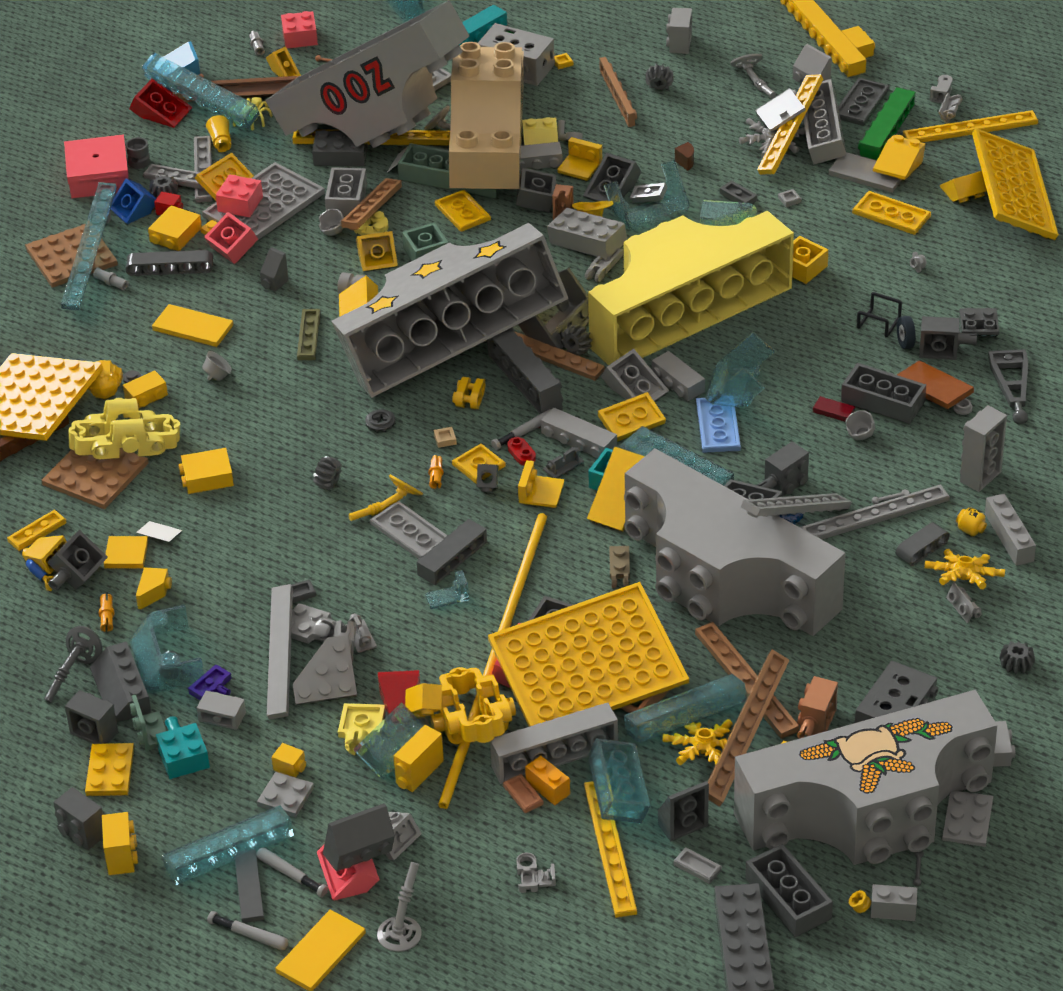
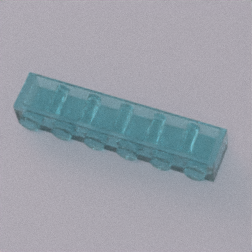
(685, 708)
(224, 844)

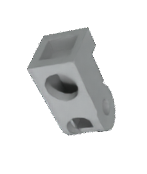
(938, 93)

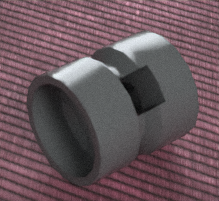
(138, 153)

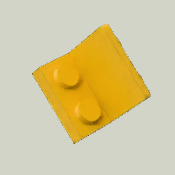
(582, 159)
(538, 489)

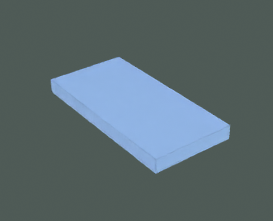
(717, 427)

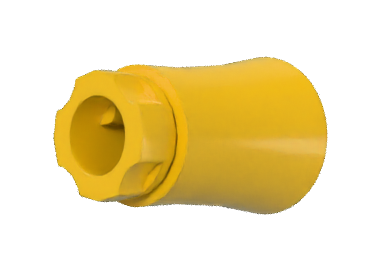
(219, 131)

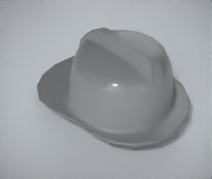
(216, 366)

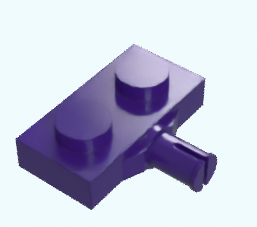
(211, 681)

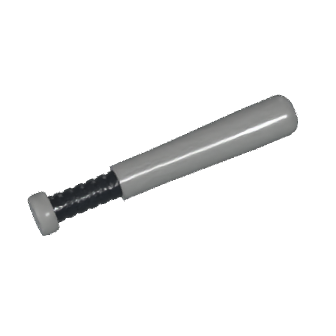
(519, 431)
(287, 869)
(262, 936)

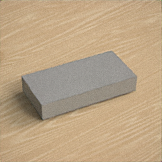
(697, 865)

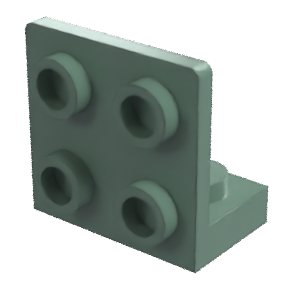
(148, 725)

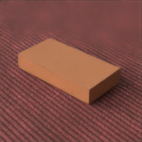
(523, 793)

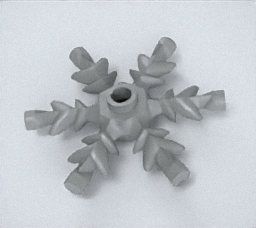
(767, 136)

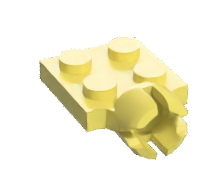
(358, 722)

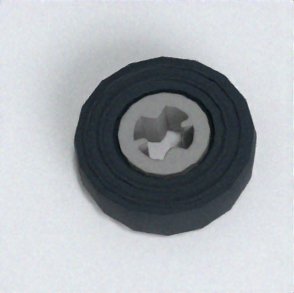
(906, 332)

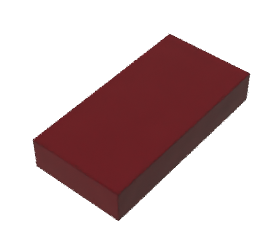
(833, 408)

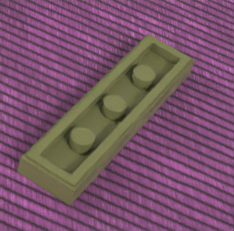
(308, 334)

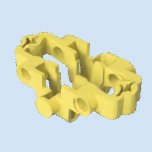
(125, 434)

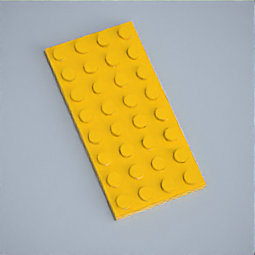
(1014, 184)

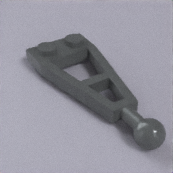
(1011, 359)

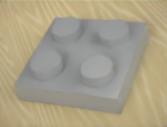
(287, 792)

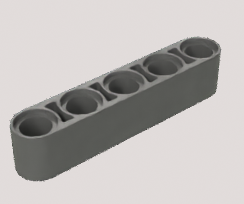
(169, 262)

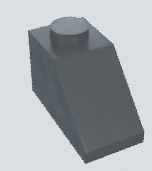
(274, 270)

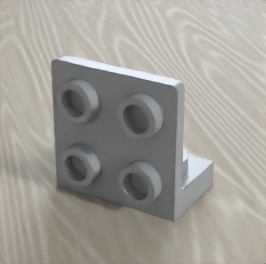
(405, 833)

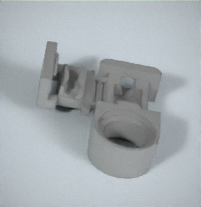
(535, 877)

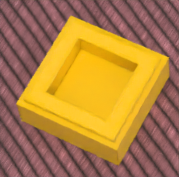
(563, 61)

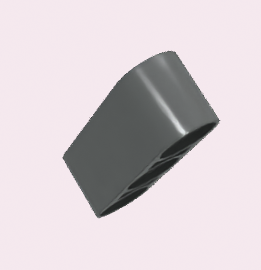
(921, 543)

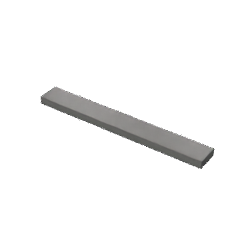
(878, 512)
(279, 652)

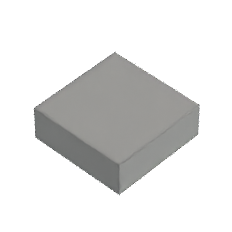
(789, 198)

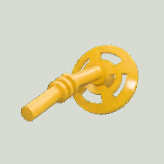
(376, 508)

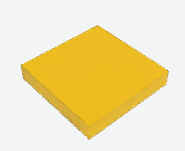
(469, 461)
(126, 551)

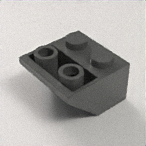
(980, 321)

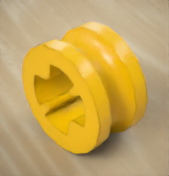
(859, 901)

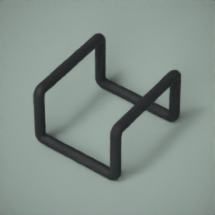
(887, 332)

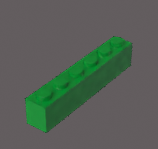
(887, 122)

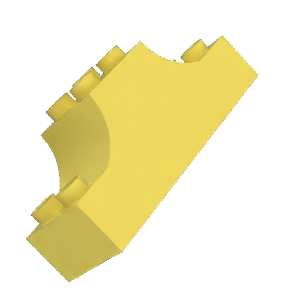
(686, 281)

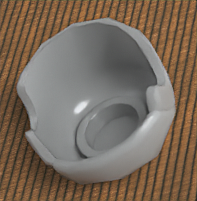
(331, 222)
(860, 425)

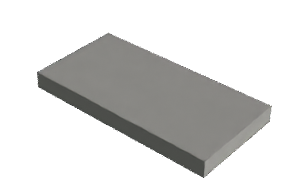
(860, 170)
(408, 529)

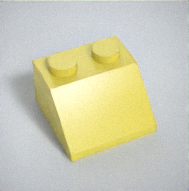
(539, 131)

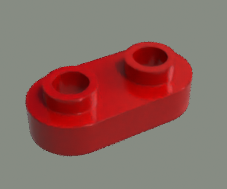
(521, 450)

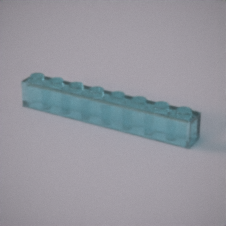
(200, 90)

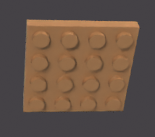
(57, 254)
(94, 479)

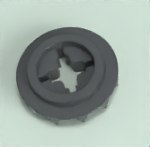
(375, 416)

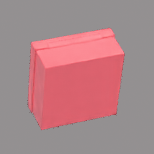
(95, 162)

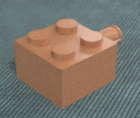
(817, 707)

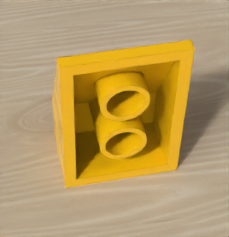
(900, 157)

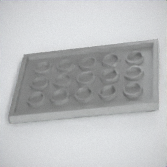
(283, 197)

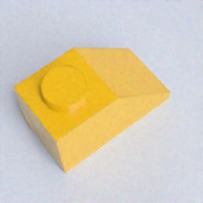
(282, 63)
(152, 586)

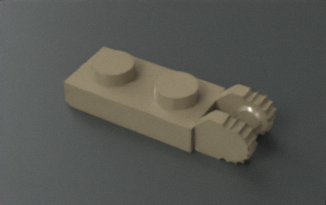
(619, 564)

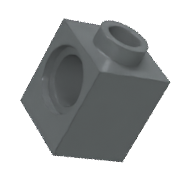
(487, 468)

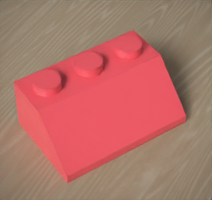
(348, 881)

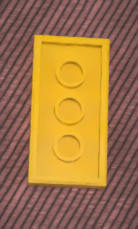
(891, 212)
(192, 325)
(609, 501)
(320, 950)

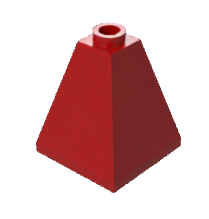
(394, 686)

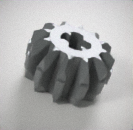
(659, 77)
(163, 184)
(576, 339)
(327, 472)
(1017, 657)

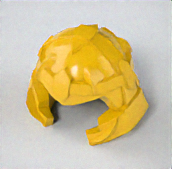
(107, 381)

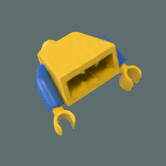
(39, 554)

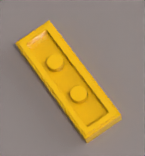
(36, 530)

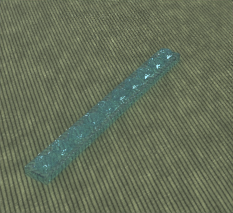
(88, 246)

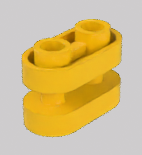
(464, 387)

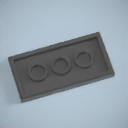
(862, 101)

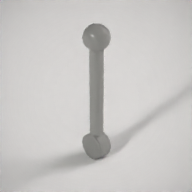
(875, 500)

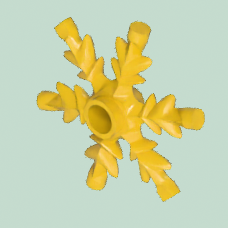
(964, 568)
(703, 741)

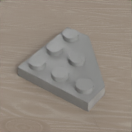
(327, 674)

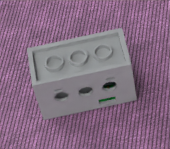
(537, 50)

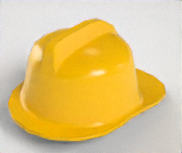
(593, 208)

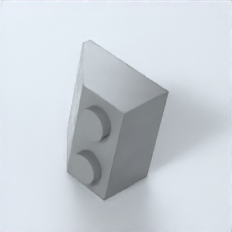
(812, 62)

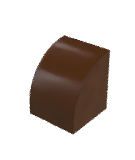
(685, 155)

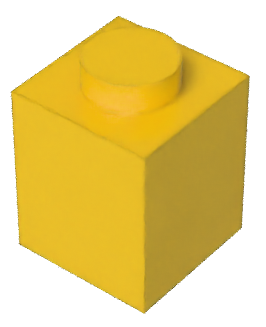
(288, 760)

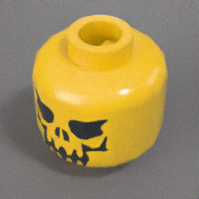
(971, 521)

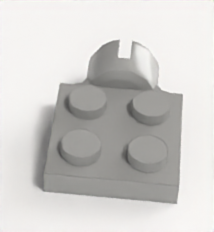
(311, 624)

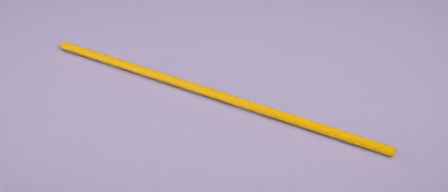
(505, 623)

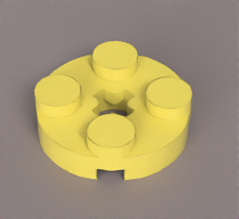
(379, 224)

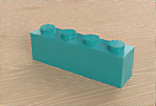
(480, 23)

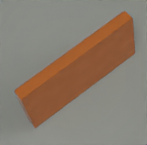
(940, 386)

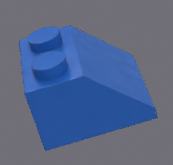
(132, 201)

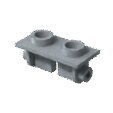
(949, 107)
(962, 603)
(363, 637)

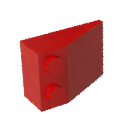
(159, 105)

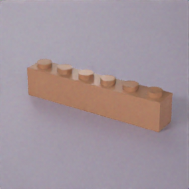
(255, 86)

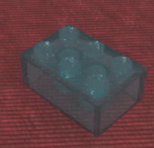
(387, 739)

